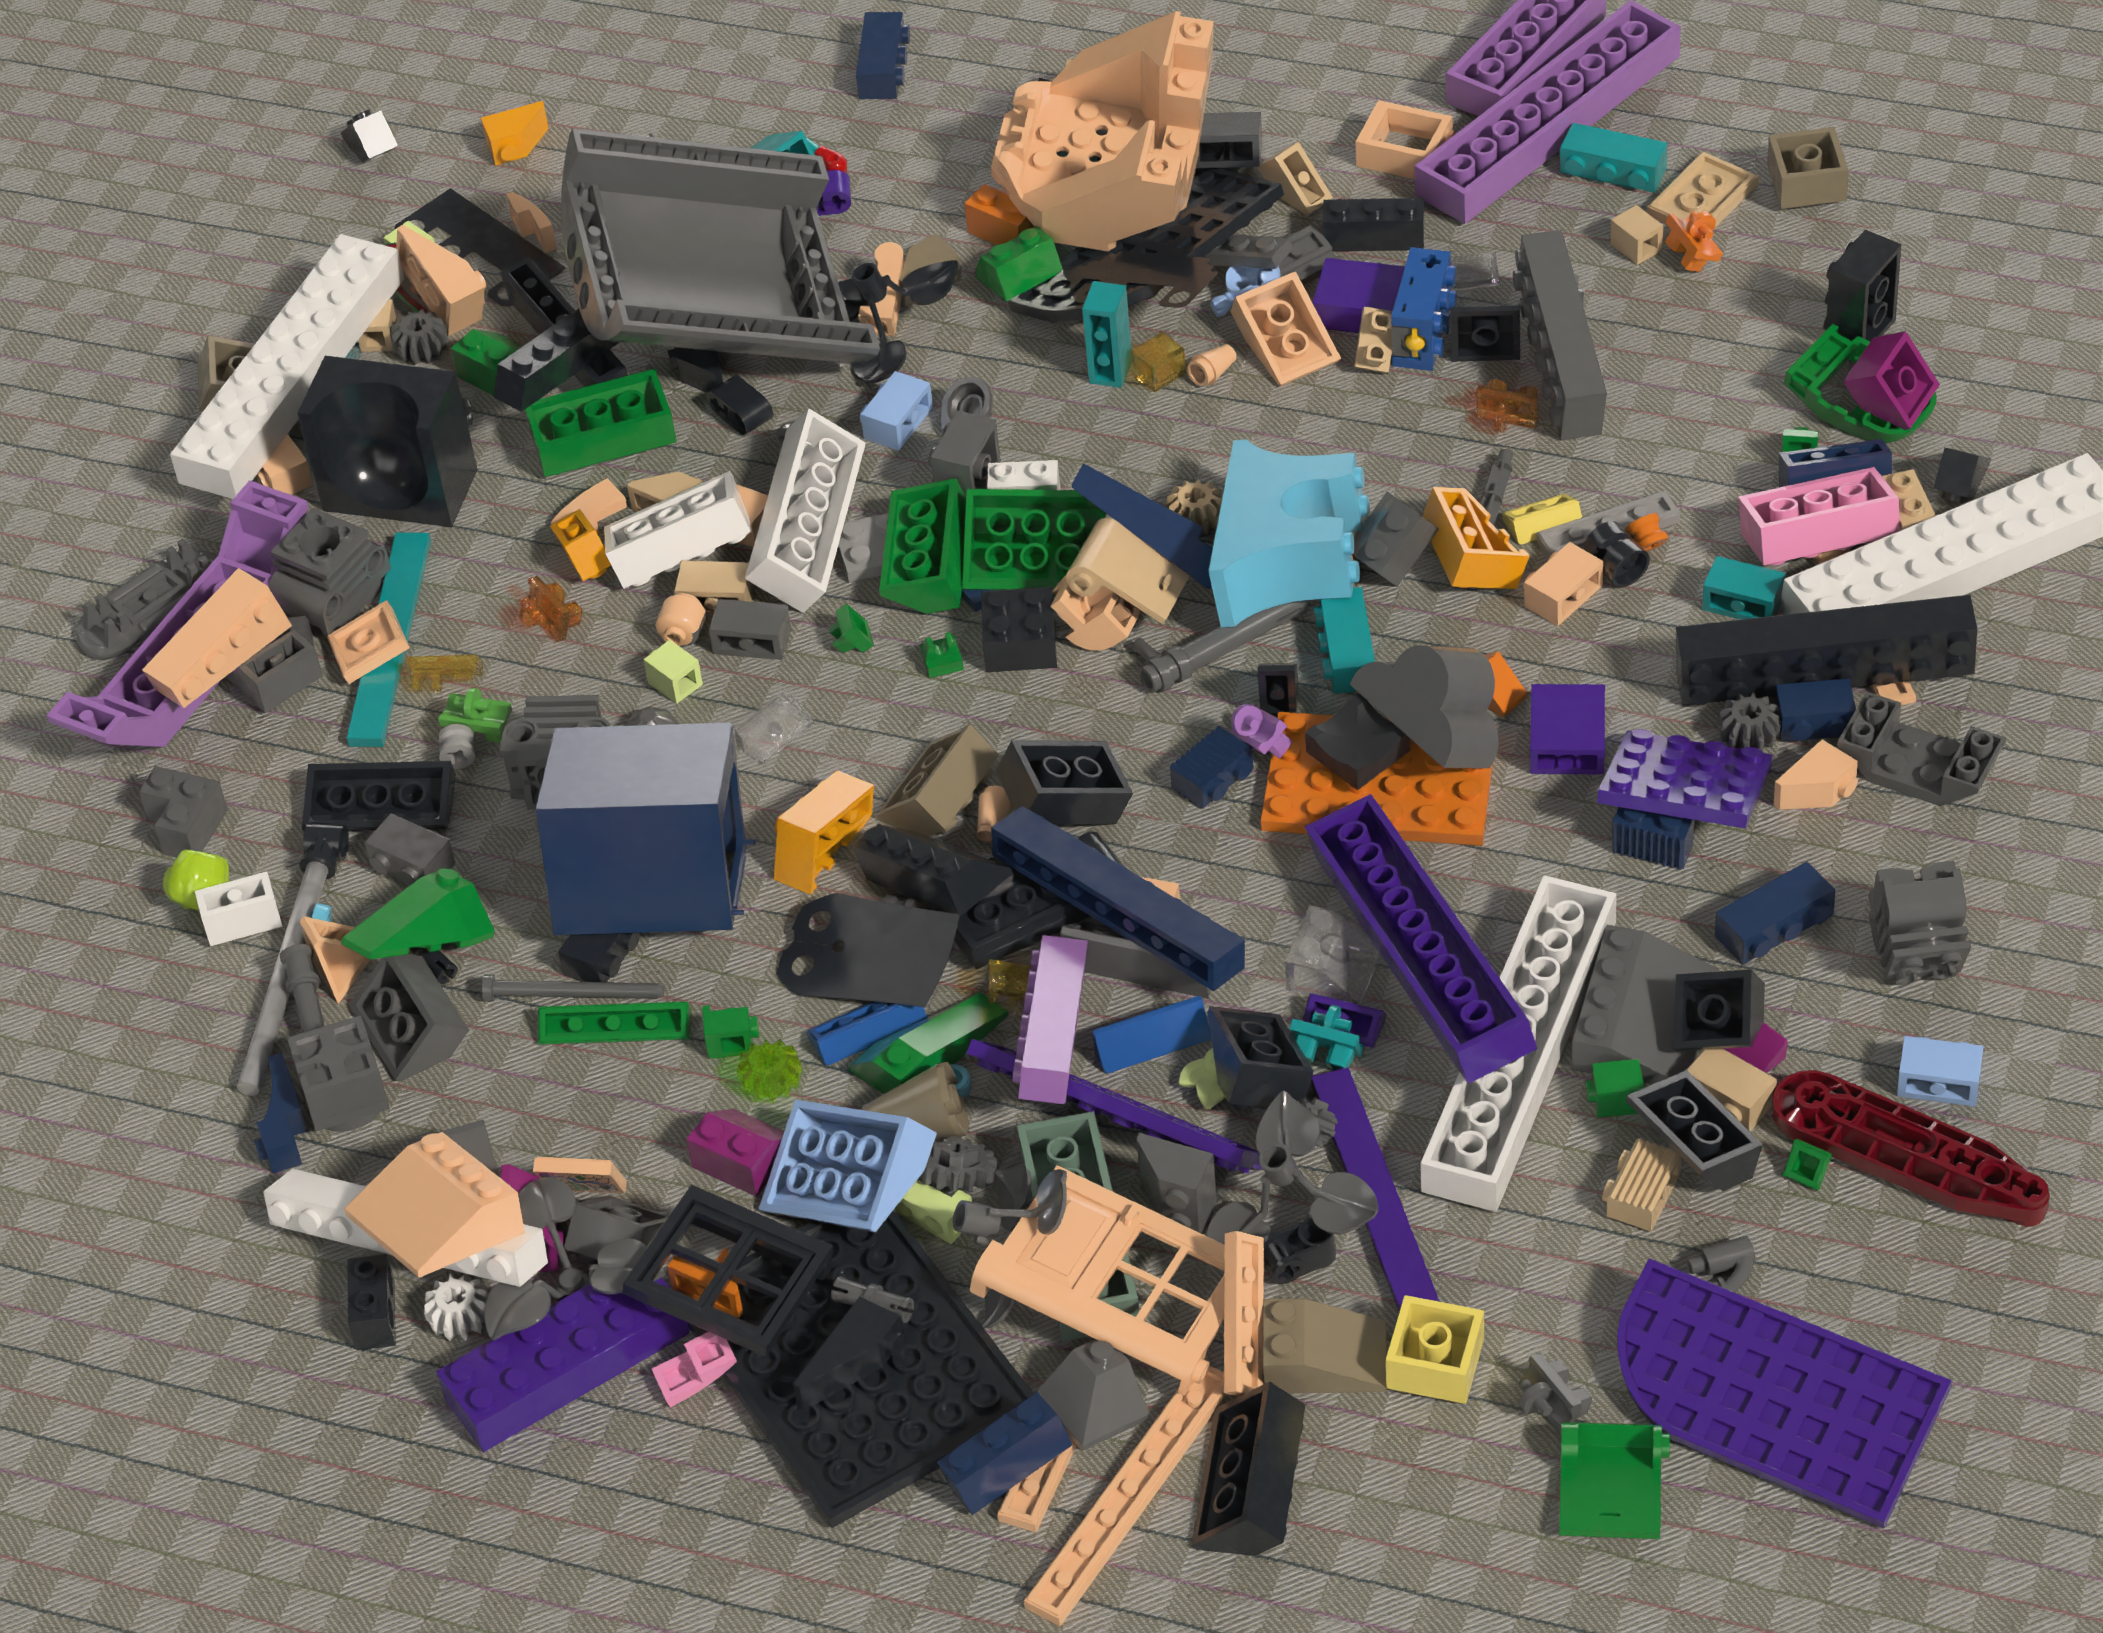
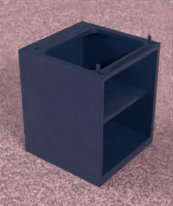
(642, 829)

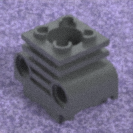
(327, 570)
(529, 739)
(1919, 922)

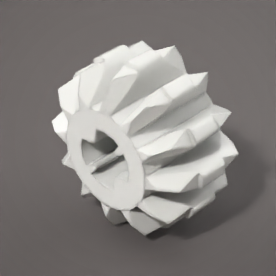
(456, 1306)

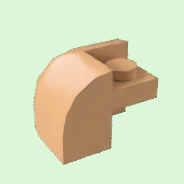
(1094, 620)

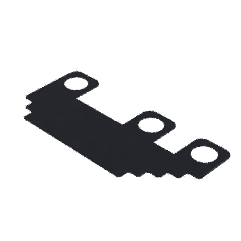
(1126, 267)

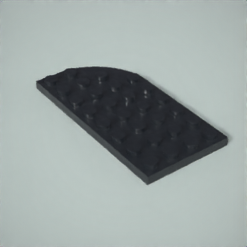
(1215, 210)

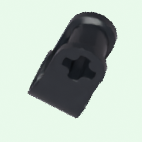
(1298, 1251)

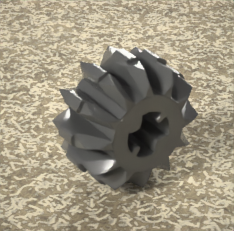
(419, 336)
(1749, 722)

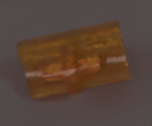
(1507, 407)
(547, 609)

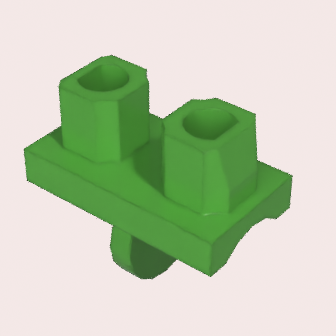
(478, 713)

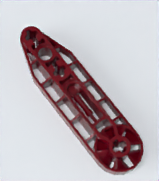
(1907, 1148)

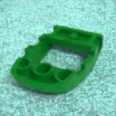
(1819, 365)

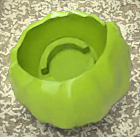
(191, 873)

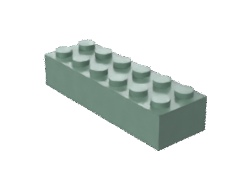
(1077, 1147)

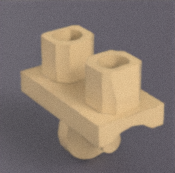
(1374, 341)

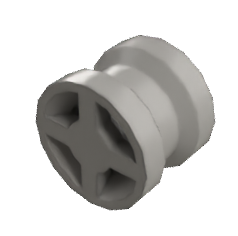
(456, 745)

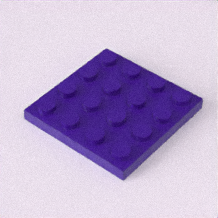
(1685, 778)

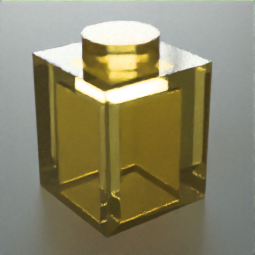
(1158, 362)

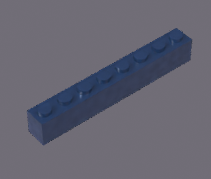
(1118, 898)

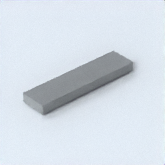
(1577, 531)

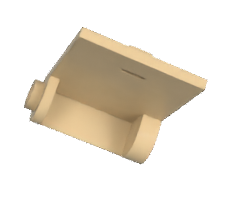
(1128, 568)

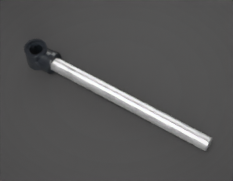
(322, 848)

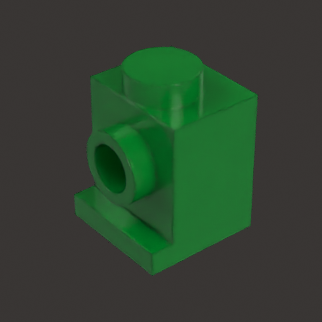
(729, 1031)

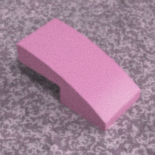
(692, 1371)

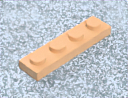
(1243, 1312)

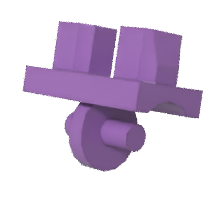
(1260, 730)

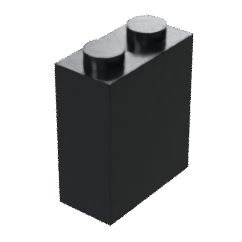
(1230, 140)

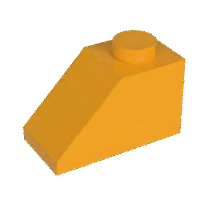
(514, 132)
(581, 545)

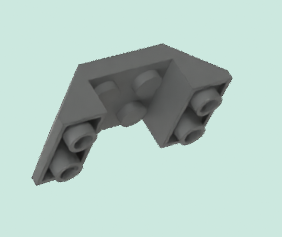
(1915, 759)

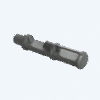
(1496, 484)

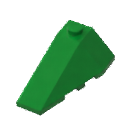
(424, 915)
(927, 1043)

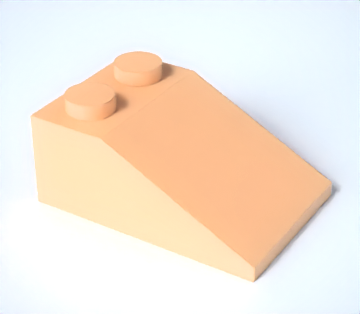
(442, 280)
(1284, 329)

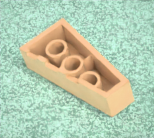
(217, 639)

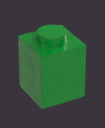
(1611, 1085)

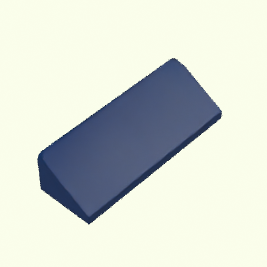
(861, 1029)
(1151, 1035)

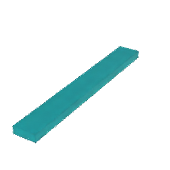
(379, 687)

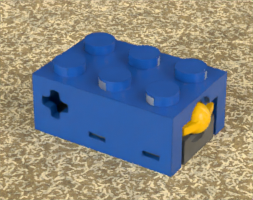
(1423, 309)

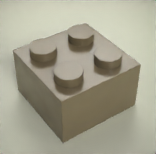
(1807, 167)

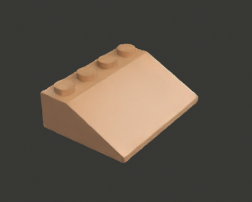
(436, 1206)

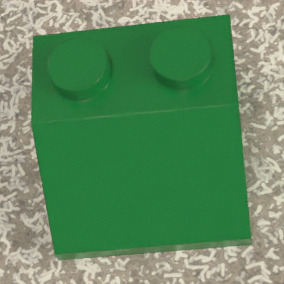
(1019, 264)
(478, 357)

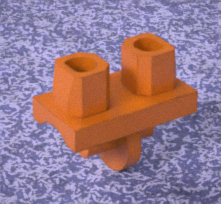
(1694, 236)

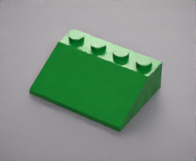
(1023, 536)

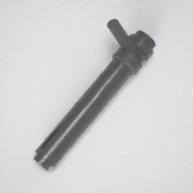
(1179, 662)

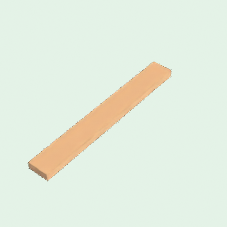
(1125, 1499)

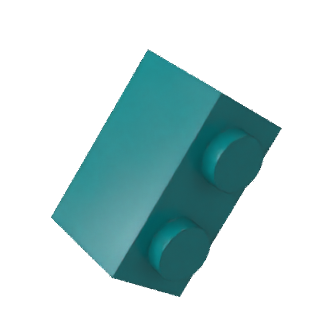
(1742, 590)

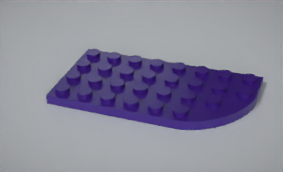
(1775, 1392)

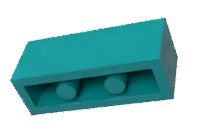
(1613, 157)
(1107, 334)
(1343, 638)

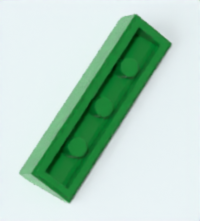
(614, 1023)

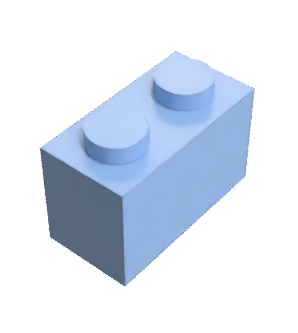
(896, 410)
(1940, 1071)

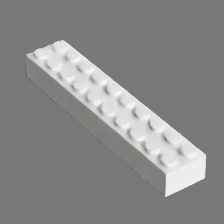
(270, 383)
(1962, 546)
(1548, 978)

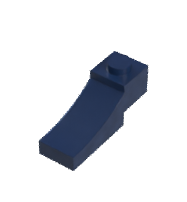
(282, 1120)

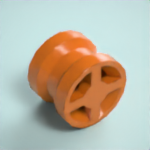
(1647, 532)

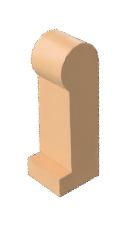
(889, 262)

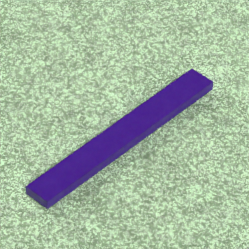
(1362, 1156)

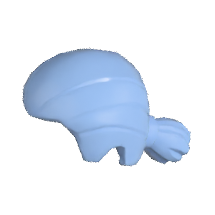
(1239, 281)

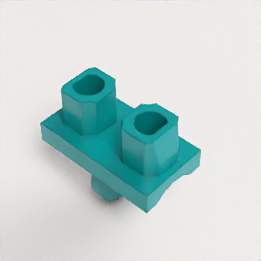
(1341, 1045)

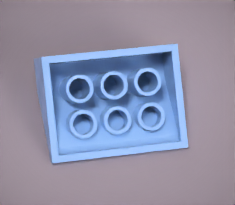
(845, 1165)

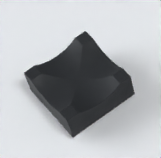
(1357, 742)

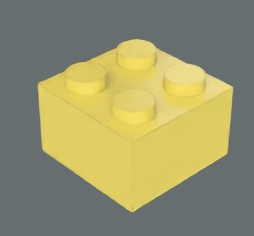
(1435, 1349)

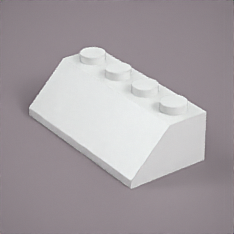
(676, 530)

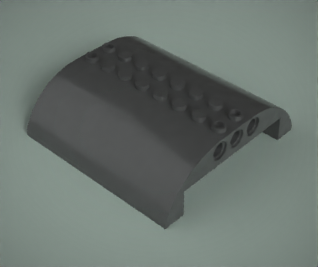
(704, 248)

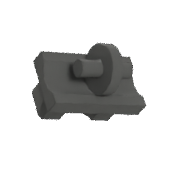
(1548, 1392)

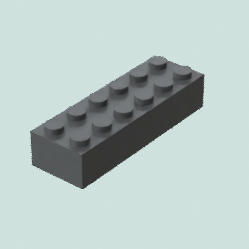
(1560, 335)

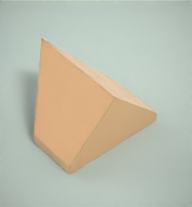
(334, 961)

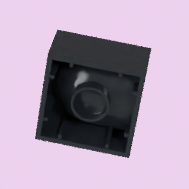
(388, 441)

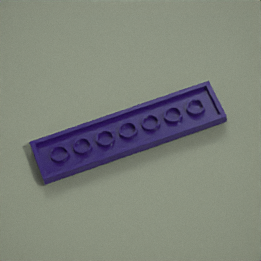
(1130, 1112)

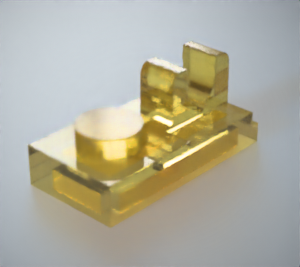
(458, 667)
(1007, 979)

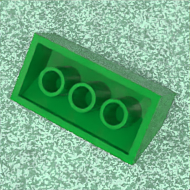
(600, 423)
(925, 547)

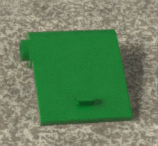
(1611, 1479)

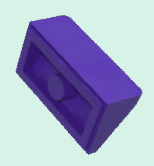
(1366, 1021)

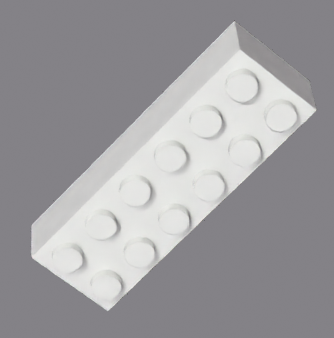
(805, 511)

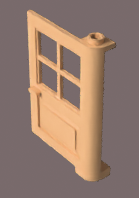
(1071, 1267)

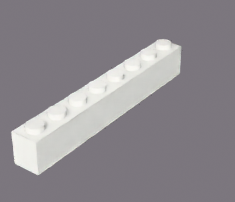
(317, 1206)

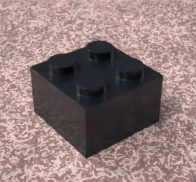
(1018, 629)

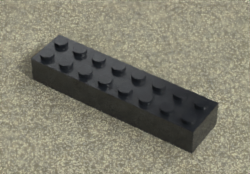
(1858, 643)

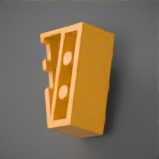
(1469, 545)
(818, 826)

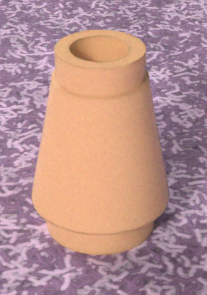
(1210, 365)
(992, 808)

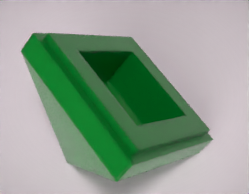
(1807, 1164)

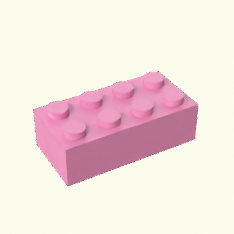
(1818, 516)

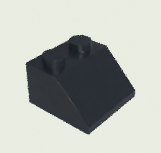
(1485, 333)
(1718, 1010)

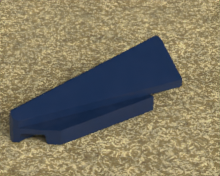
(1150, 521)

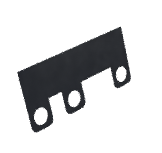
(479, 232)

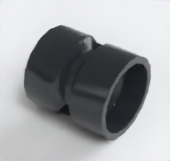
(1621, 555)

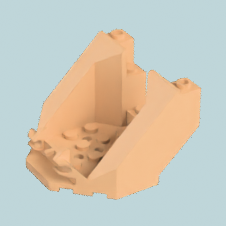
(1150, 99)

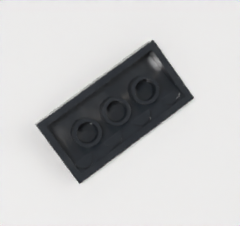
(369, 792)

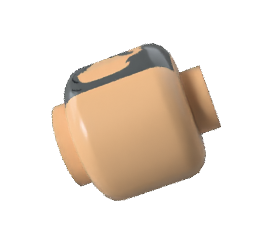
(681, 619)

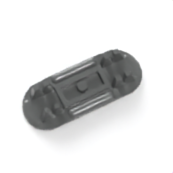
(140, 603)

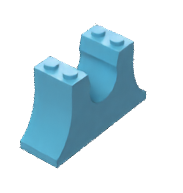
(1285, 530)

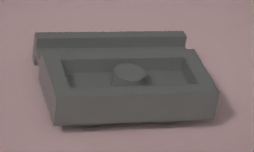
(1308, 254)

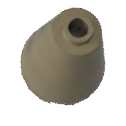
(928, 1100)

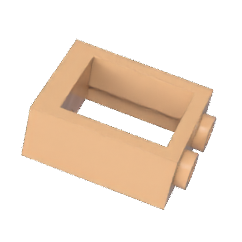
(1396, 159)

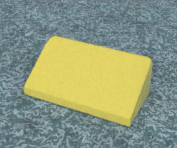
(1541, 515)

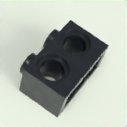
(371, 1302)

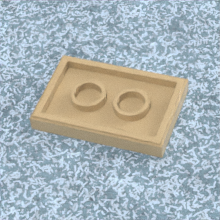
(1704, 187)

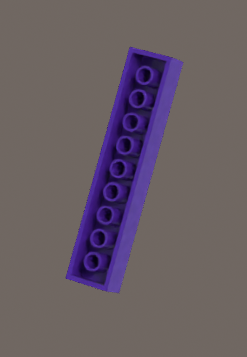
(1421, 939)

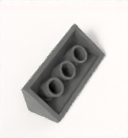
(1121, 959)

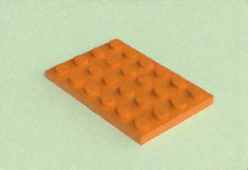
(1413, 792)

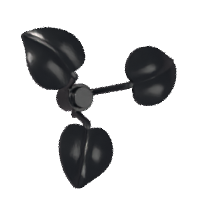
(868, 287)

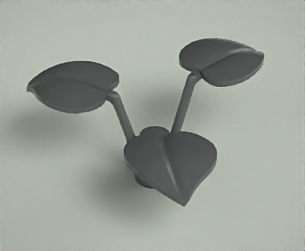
(1294, 1131)
(1013, 1196)
(518, 1308)

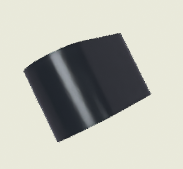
(740, 405)

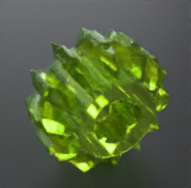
(769, 1070)

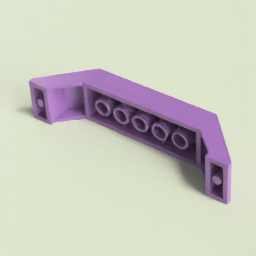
(129, 706)

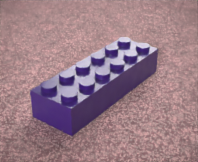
(554, 1362)

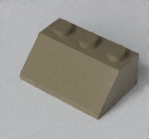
(940, 783)

